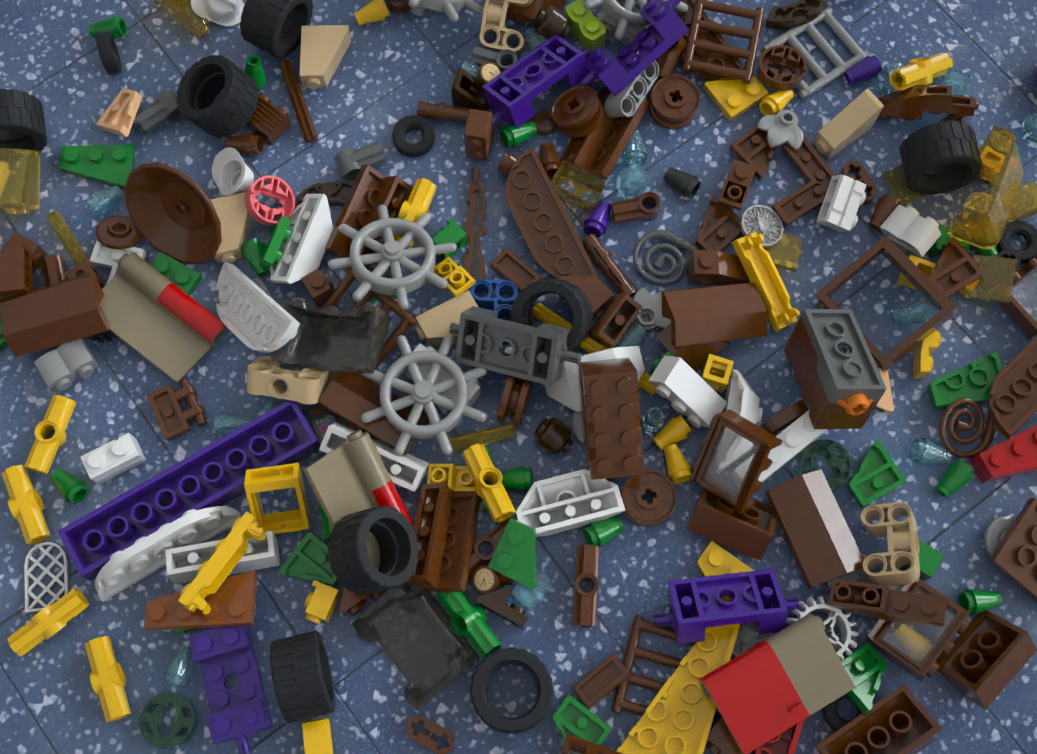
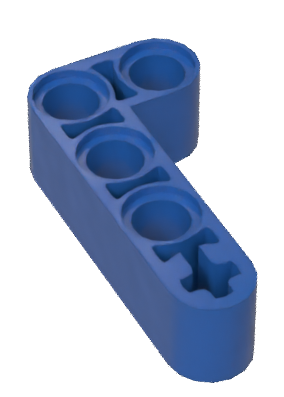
(495, 301)

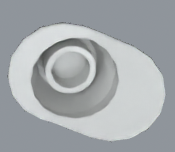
(219, 11)
(231, 172)

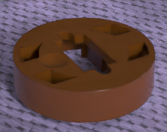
(783, 57)

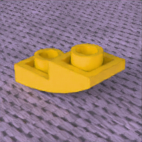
(456, 276)
(922, 361)
(456, 477)
(317, 736)

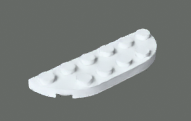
(252, 313)
(149, 554)

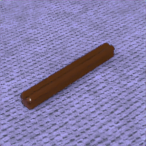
(298, 101)

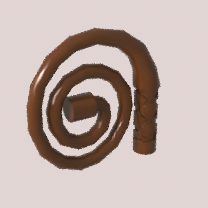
(989, 431)

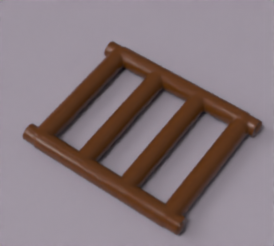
(750, 54)
(389, 305)
(633, 651)

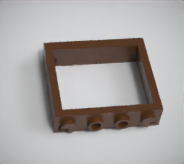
(915, 276)

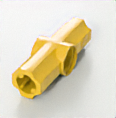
(920, 71)
(417, 203)
(45, 449)
(494, 495)
(25, 504)
(48, 622)
(107, 678)

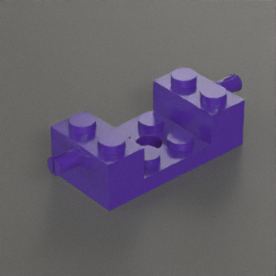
(619, 71)
(515, 87)
(697, 604)
(237, 711)

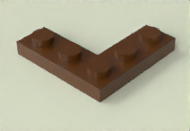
(810, 195)

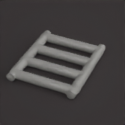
(841, 66)

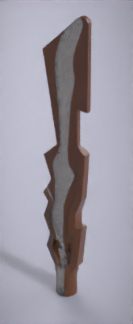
(475, 227)

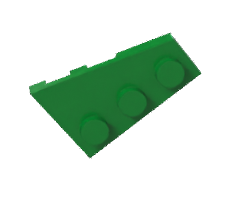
(99, 162)
(969, 382)

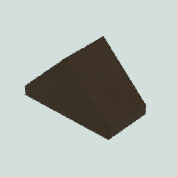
(468, 92)

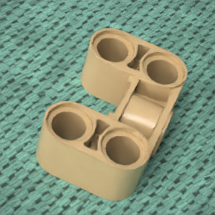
(494, 20)
(302, 386)
(902, 544)

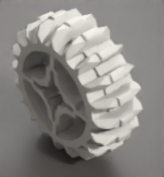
(834, 615)

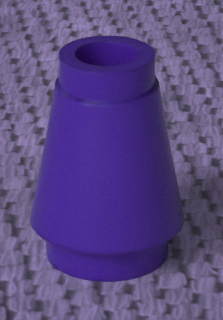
(864, 70)
(598, 219)

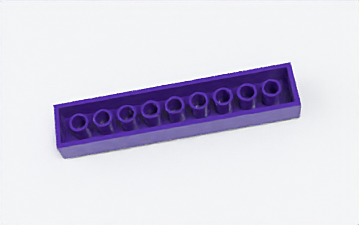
(197, 483)

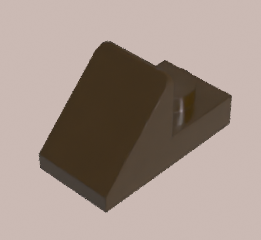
(496, 603)

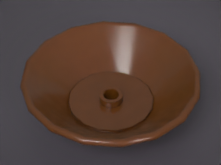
(173, 213)

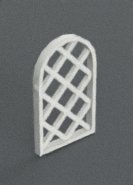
(27, 573)

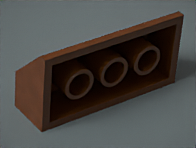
(891, 727)

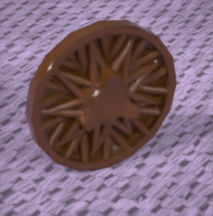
(118, 232)

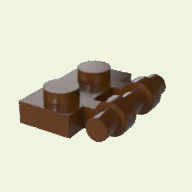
(169, 411)

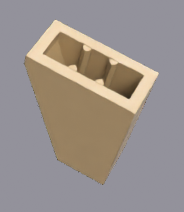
(321, 53)
(848, 124)
(234, 226)
(436, 322)

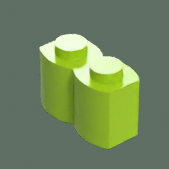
(585, 26)

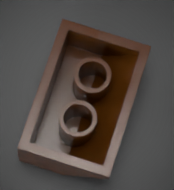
(721, 522)
(986, 658)

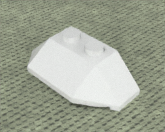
(307, 242)
(567, 387)
(742, 398)
(569, 503)

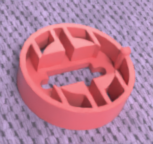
(276, 189)

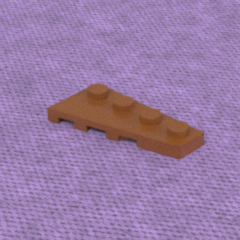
(230, 607)

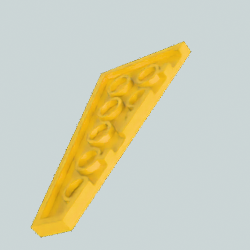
(681, 713)

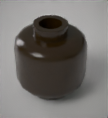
(553, 22)
(553, 435)

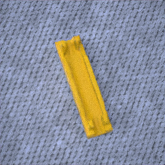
(768, 282)
(220, 565)

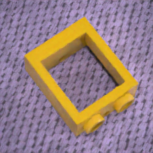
(277, 478)

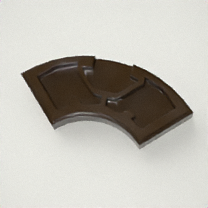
(795, 15)
(336, 192)

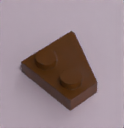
(754, 150)
(718, 228)
(954, 269)

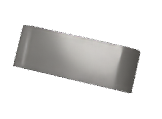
(631, 96)

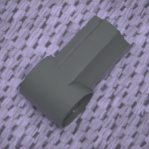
(485, 54)
(160, 112)
(351, 161)

